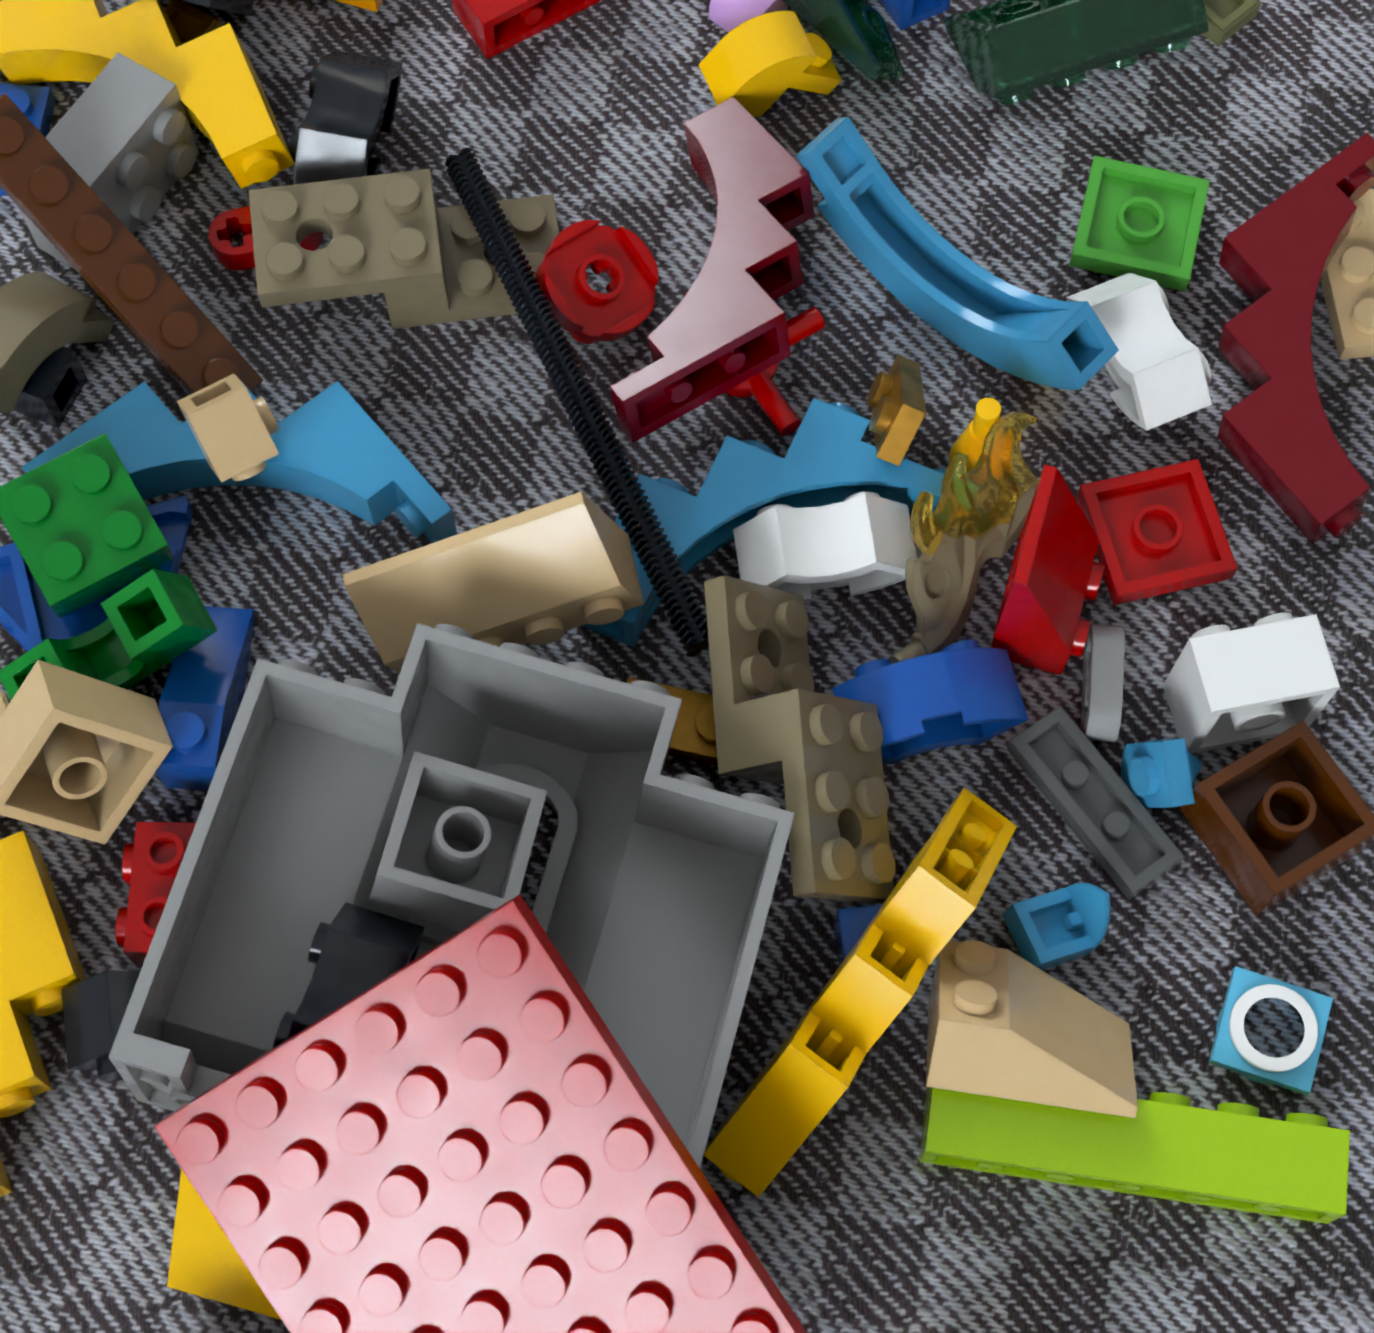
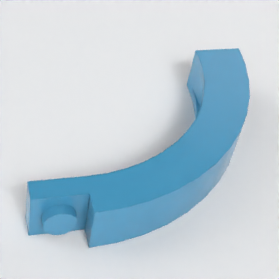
(991, 319)

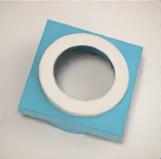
(1235, 1053)

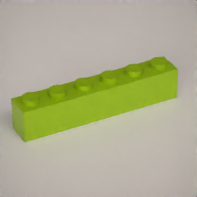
(1164, 1153)

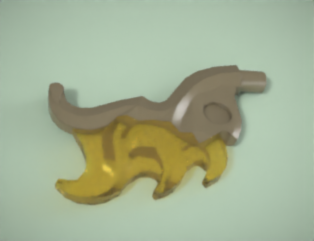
(973, 521)

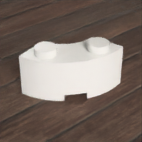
(1156, 366)
(827, 546)

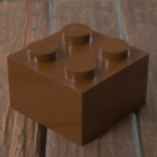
(1280, 817)

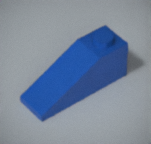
(204, 699)

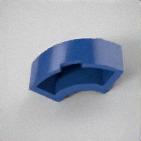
(939, 698)

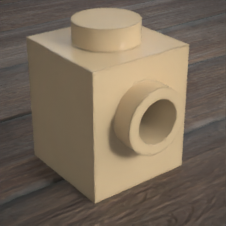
(231, 428)

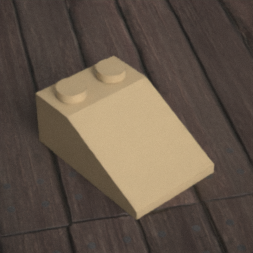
(1024, 1035)

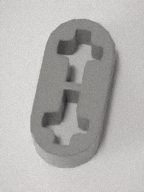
(1103, 683)

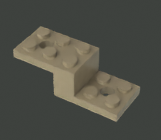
(390, 243)
(812, 742)

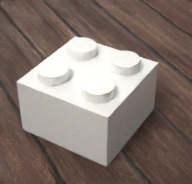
(1249, 681)

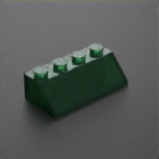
(1034, 43)

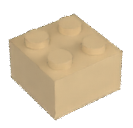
(77, 752)

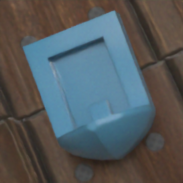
(1160, 772)
(1060, 924)

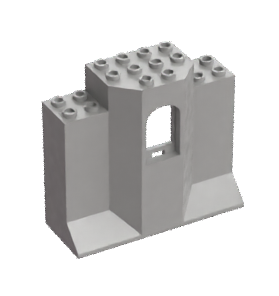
(644, 893)

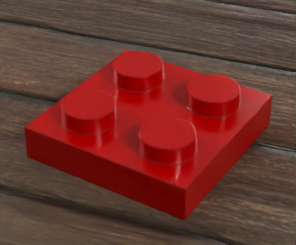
(1157, 532)

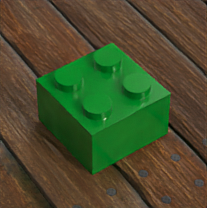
(82, 526)

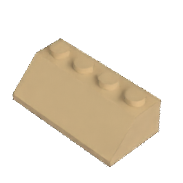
(503, 580)

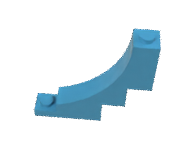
(323, 447)

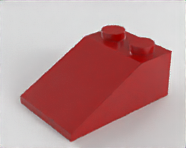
(1049, 580)

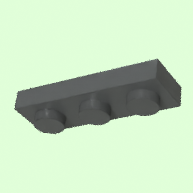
(1095, 802)

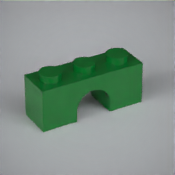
(144, 631)

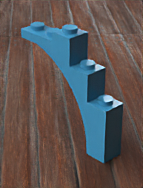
(820, 468)

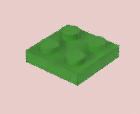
(1139, 222)

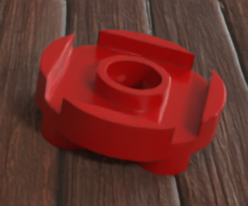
(587, 312)

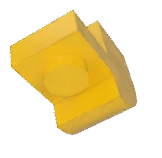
(767, 58)

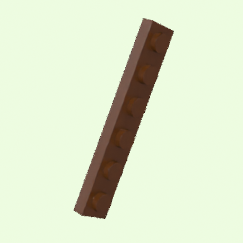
(112, 258)

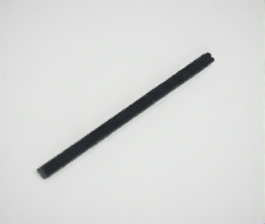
(580, 403)

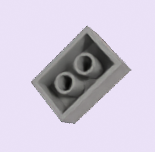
(125, 142)

